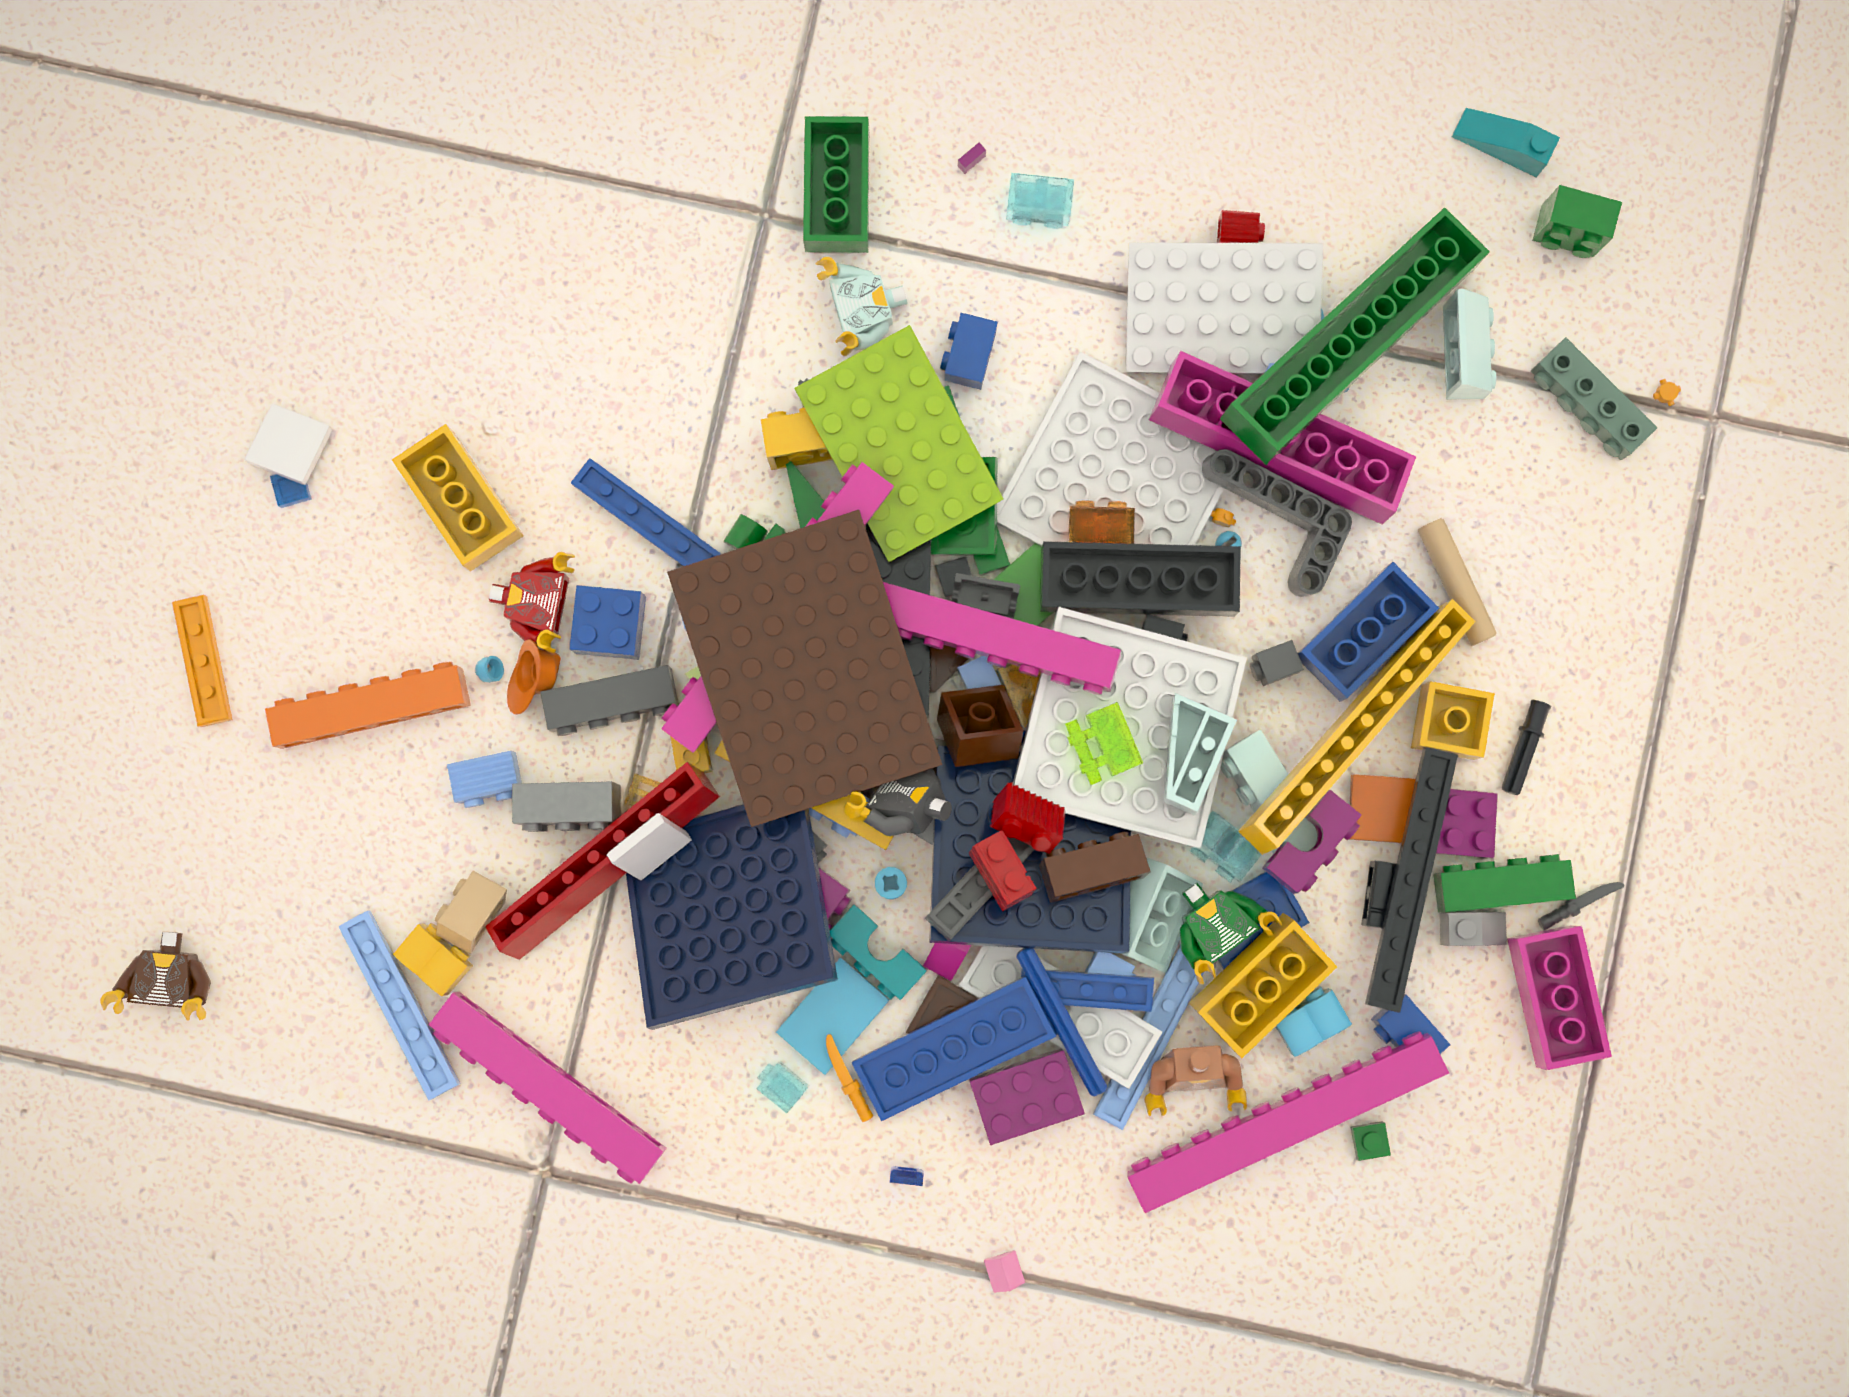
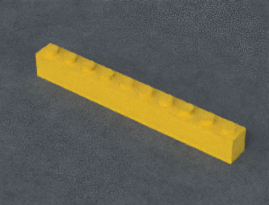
(1355, 728)

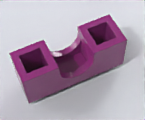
(1333, 822)

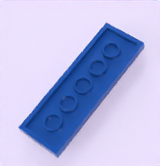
(954, 1048)

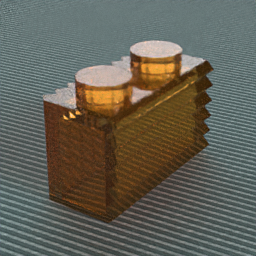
(1101, 524)

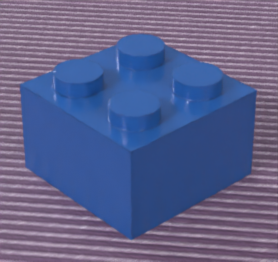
(607, 622)

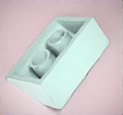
(1468, 346)
(1157, 914)

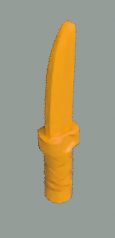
(850, 1086)

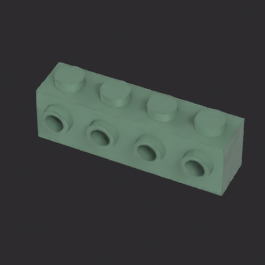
(1593, 399)

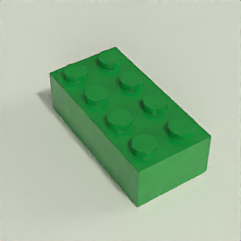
(836, 184)

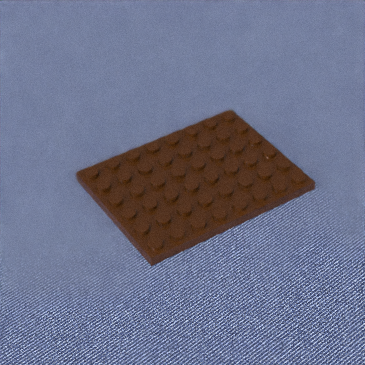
(804, 668)

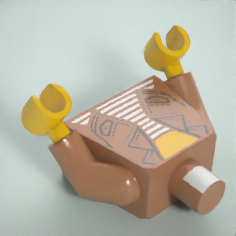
(1195, 1070)

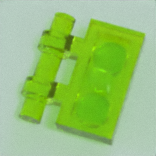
(1113, 740)

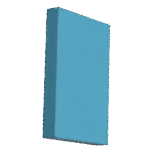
(835, 1009)

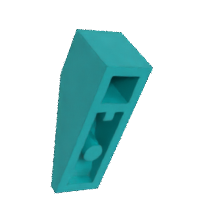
(1507, 140)

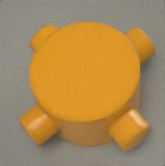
(1667, 392)
(1223, 517)

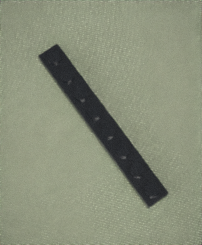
(1411, 879)

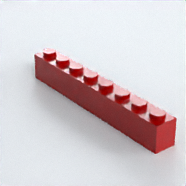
(590, 870)

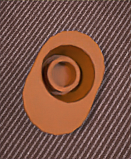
(533, 673)

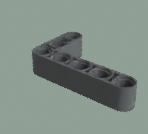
(1289, 510)

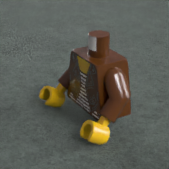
(163, 979)

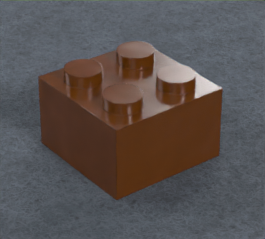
(979, 725)

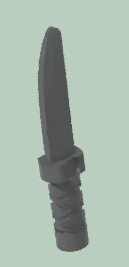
(1573, 906)

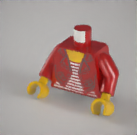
(536, 599)

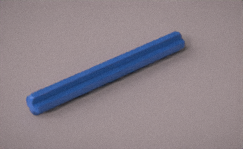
(1061, 1021)

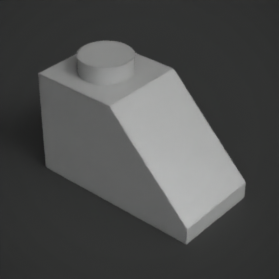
(1473, 929)

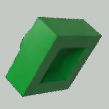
(1370, 1141)

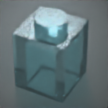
(781, 1085)

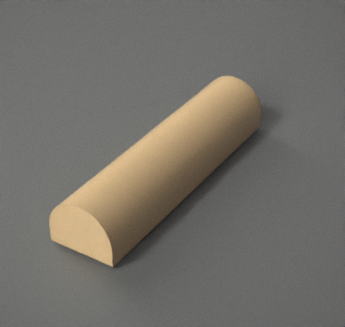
(1456, 578)

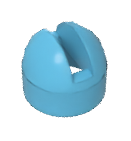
(1226, 536)
(493, 672)

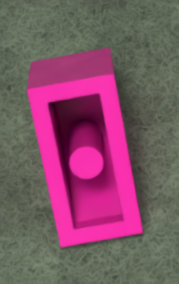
(946, 959)

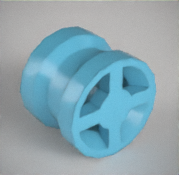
(890, 883)

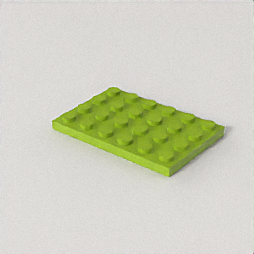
(901, 423)

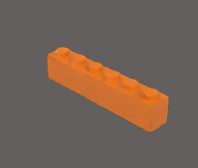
(367, 706)

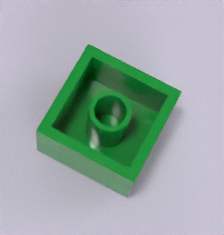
(1576, 221)

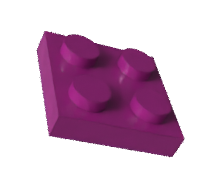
(1469, 824)

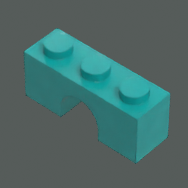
(852, 936)

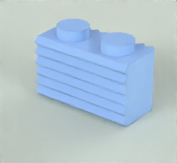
(484, 778)

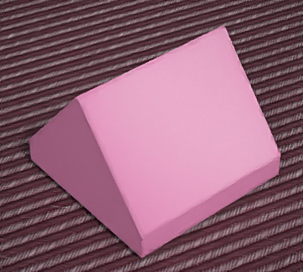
(1004, 1272)

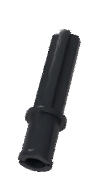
(1526, 746)

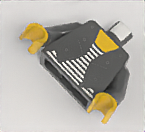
(902, 804)

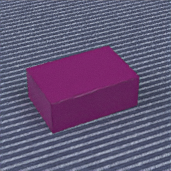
(971, 158)

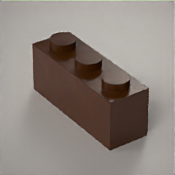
(1094, 866)

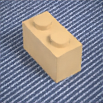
(472, 908)

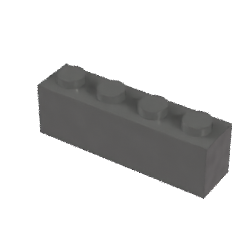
(609, 699)

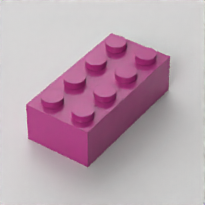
(1559, 997)

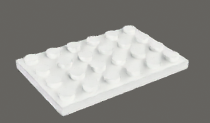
(1220, 302)

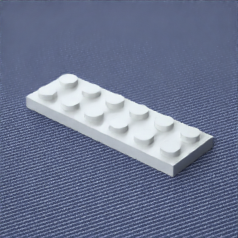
(1112, 1036)

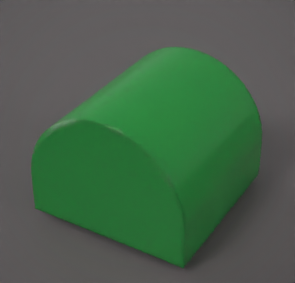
(744, 533)

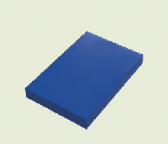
(1273, 898)

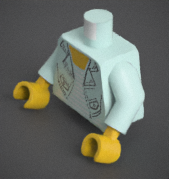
(860, 303)

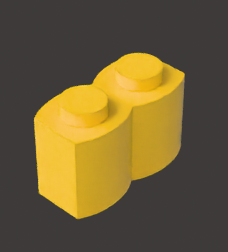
(433, 959)

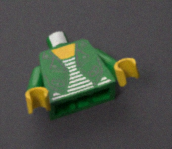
(1218, 926)

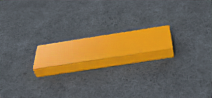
(202, 661)

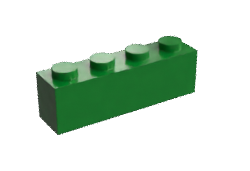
(1504, 885)

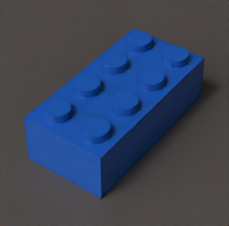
(1367, 632)

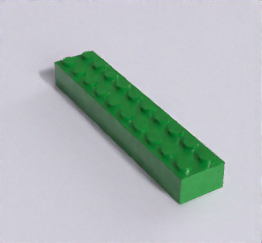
(1354, 336)

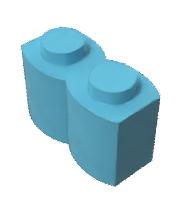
(1313, 1021)

